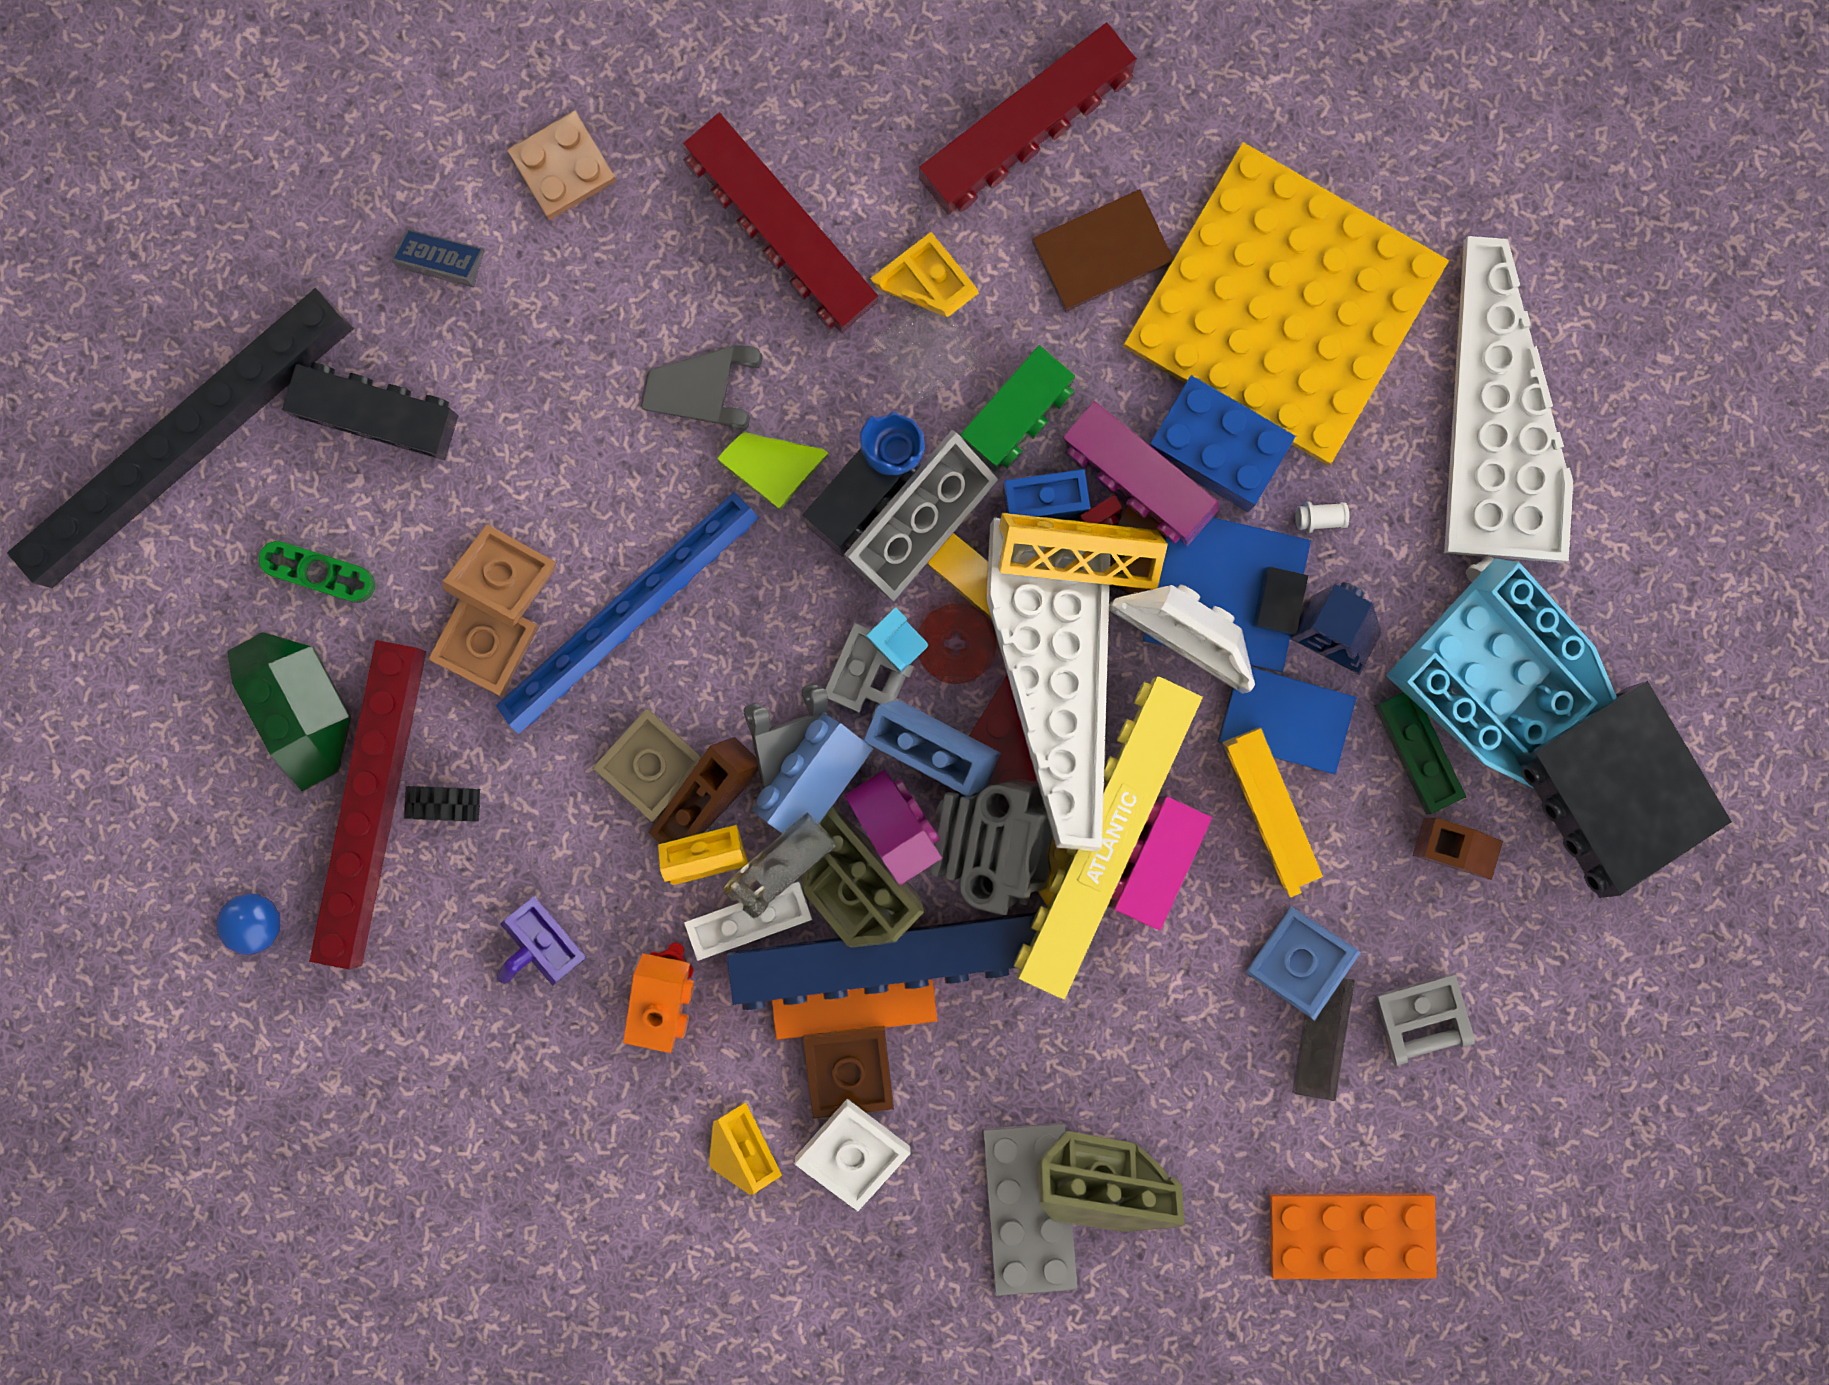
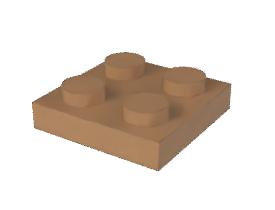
(562, 165)
(499, 575)
(482, 647)

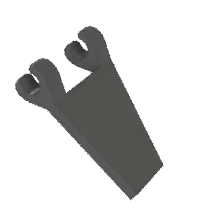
(699, 386)
(776, 743)

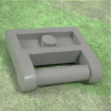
(1422, 1006)

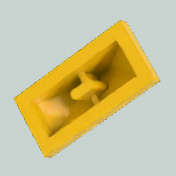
(741, 1151)

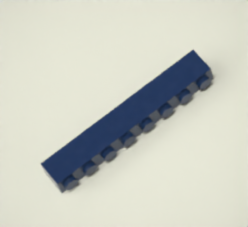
(918, 955)

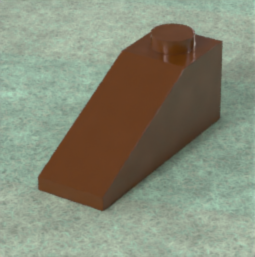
(707, 791)

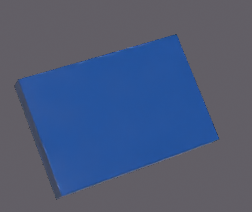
(1296, 717)

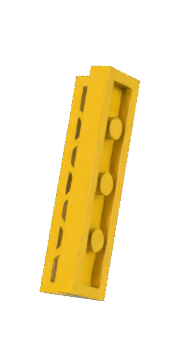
(1082, 536)
(1272, 810)

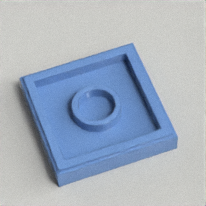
(1302, 962)

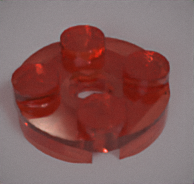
(973, 628)

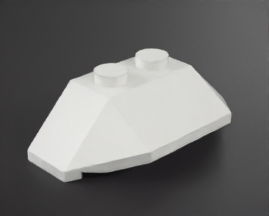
(1190, 630)

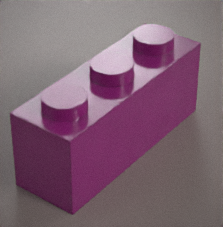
(895, 825)

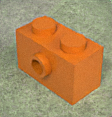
(657, 1003)

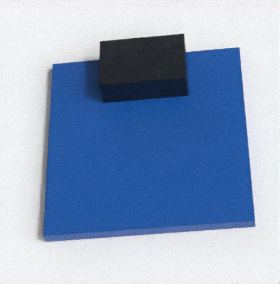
(1251, 576)

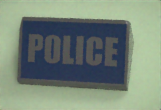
(438, 257)

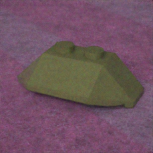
(858, 890)
(1107, 1185)

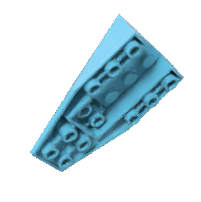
(1504, 669)

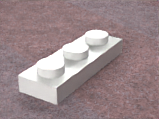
(734, 927)

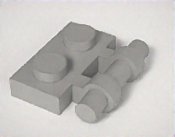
(856, 671)

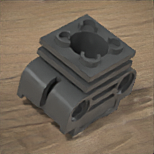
(995, 844)

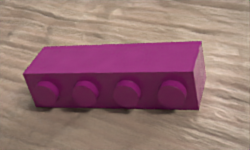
(1140, 474)

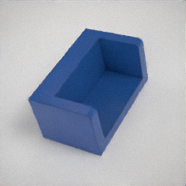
(1048, 495)

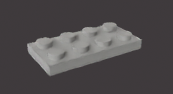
(1027, 1245)

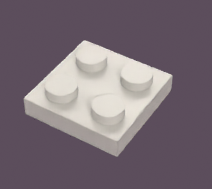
(852, 1155)

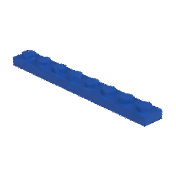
(626, 612)

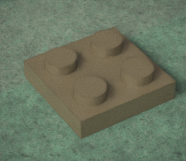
(648, 764)

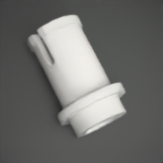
(1321, 516)

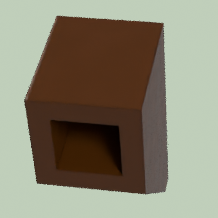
(1457, 847)

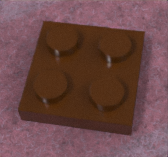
(848, 1067)

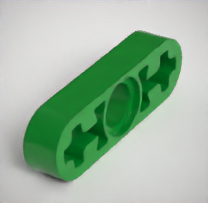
(293, 553)

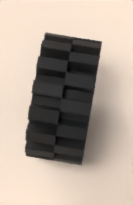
(441, 803)

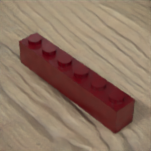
(1027, 119)
(779, 223)

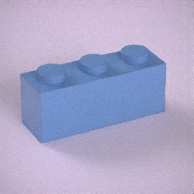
(932, 747)
(813, 774)

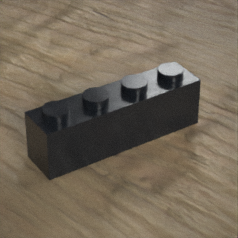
(370, 411)

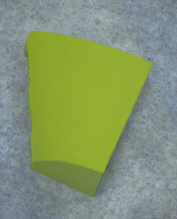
(771, 465)

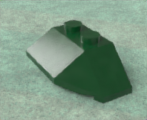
(291, 706)

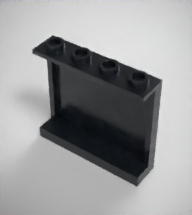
(1624, 791)

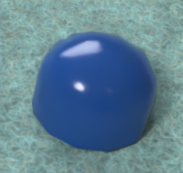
(892, 443)
(248, 924)

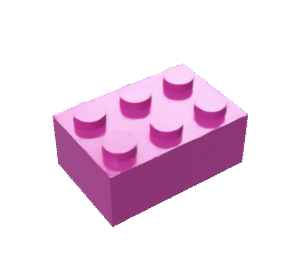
(1159, 862)

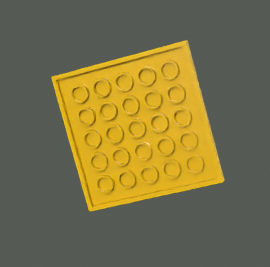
(1287, 301)

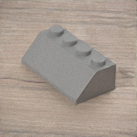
(921, 517)

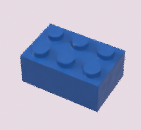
(1221, 443)

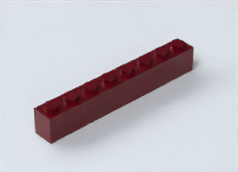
(368, 805)

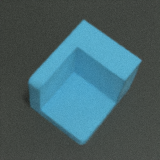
(897, 640)

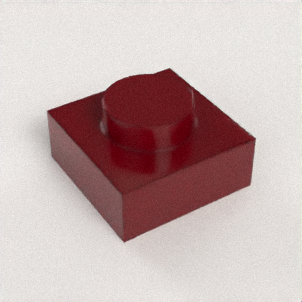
(1103, 512)

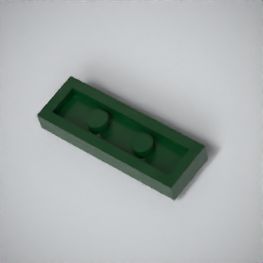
(1420, 753)

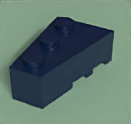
(1339, 626)

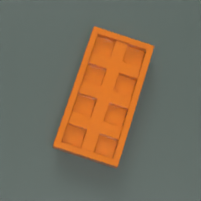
(1353, 1236)

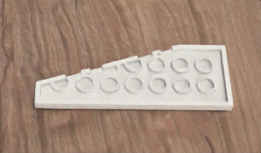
(1505, 456)
(1057, 669)

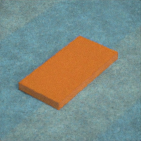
(855, 1011)

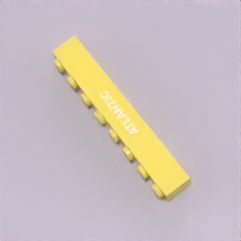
(1091, 876)

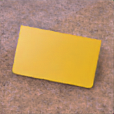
(702, 855)

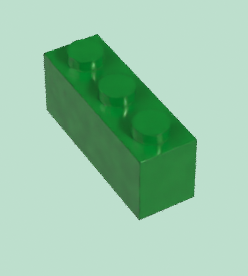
(1019, 409)

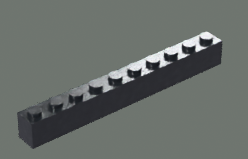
(179, 441)

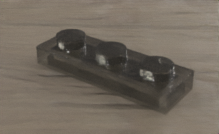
(1323, 1046)

